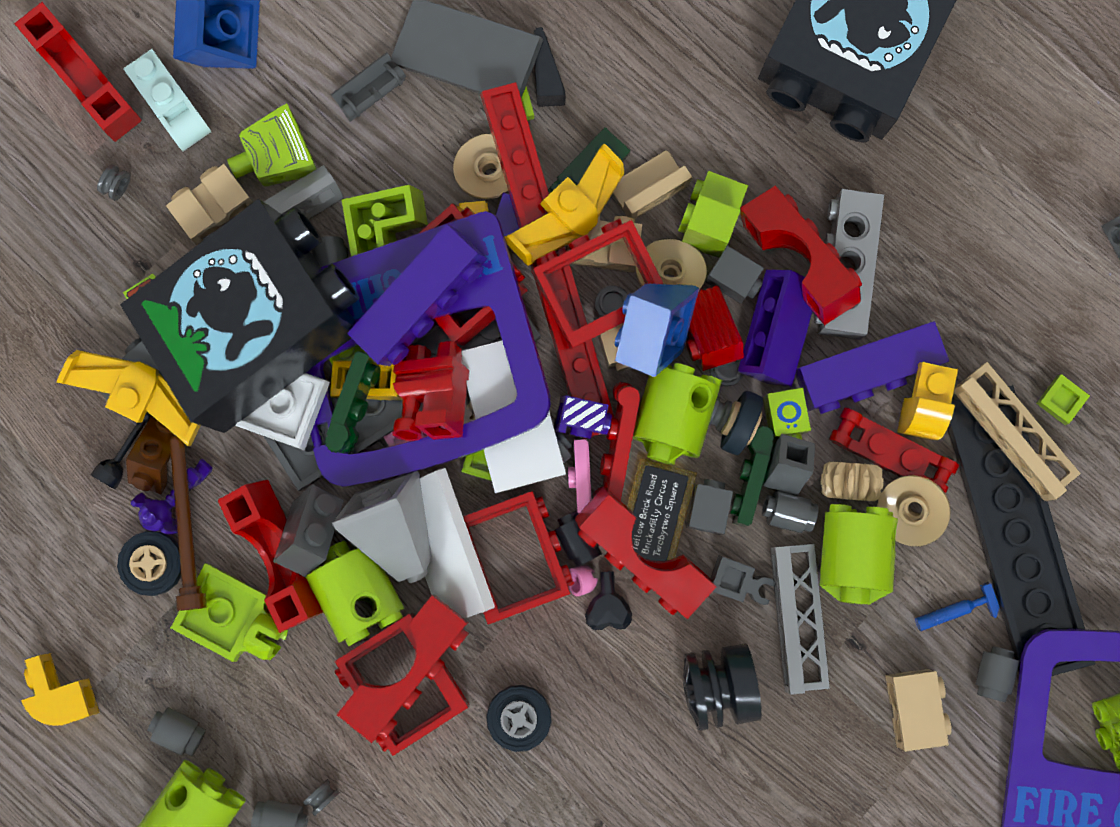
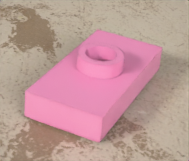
(580, 474)

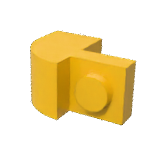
(930, 407)
(56, 703)

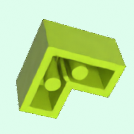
(714, 215)
(377, 216)

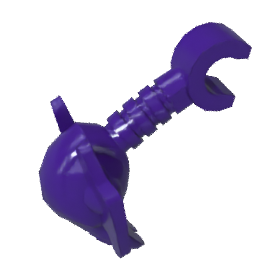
(157, 514)

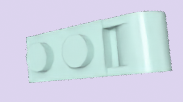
(167, 100)

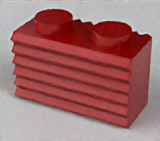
(713, 331)

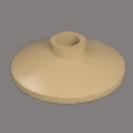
(471, 164)
(679, 260)
(913, 527)

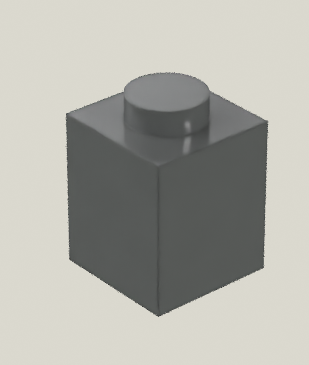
(736, 275)
(790, 464)
(709, 507)

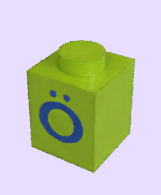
(787, 413)

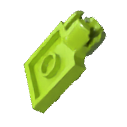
(233, 619)

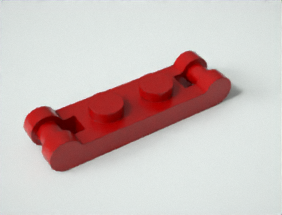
(621, 432)
(890, 449)

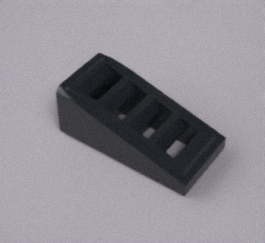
(548, 80)

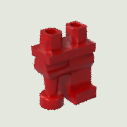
(438, 385)

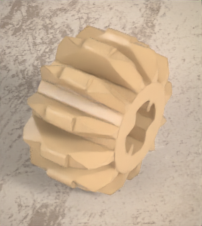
(852, 481)

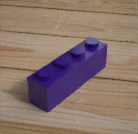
(418, 296)
(870, 367)

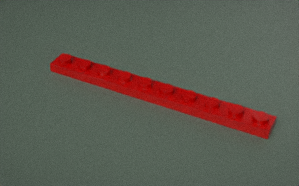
(527, 191)

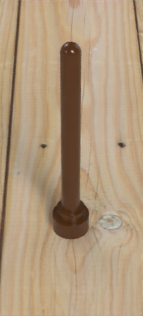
(190, 594)

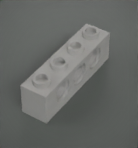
(865, 212)

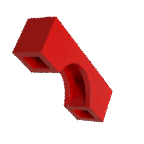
(78, 71)
(776, 223)
(258, 517)
(676, 581)
(374, 706)

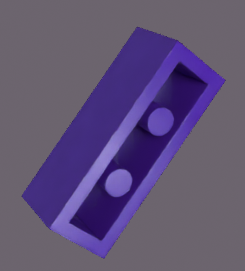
(777, 329)

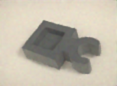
(736, 580)

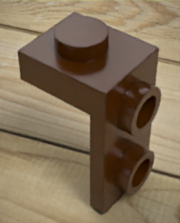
(150, 457)

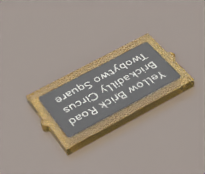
(660, 507)

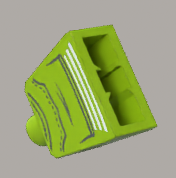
(273, 150)

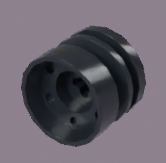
(722, 686)

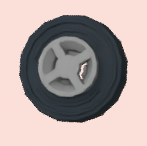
(512, 729)

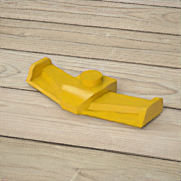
(570, 209)
(132, 390)

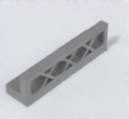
(309, 194)
(789, 623)

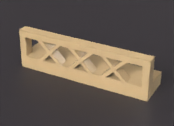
(1010, 437)

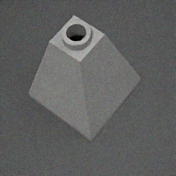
(390, 526)

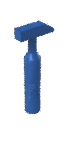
(959, 609)

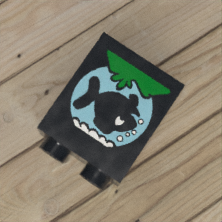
(853, 59)
(243, 315)

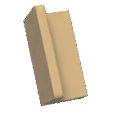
(651, 185)

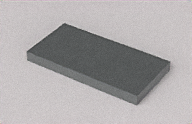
(464, 48)

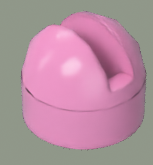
(583, 580)

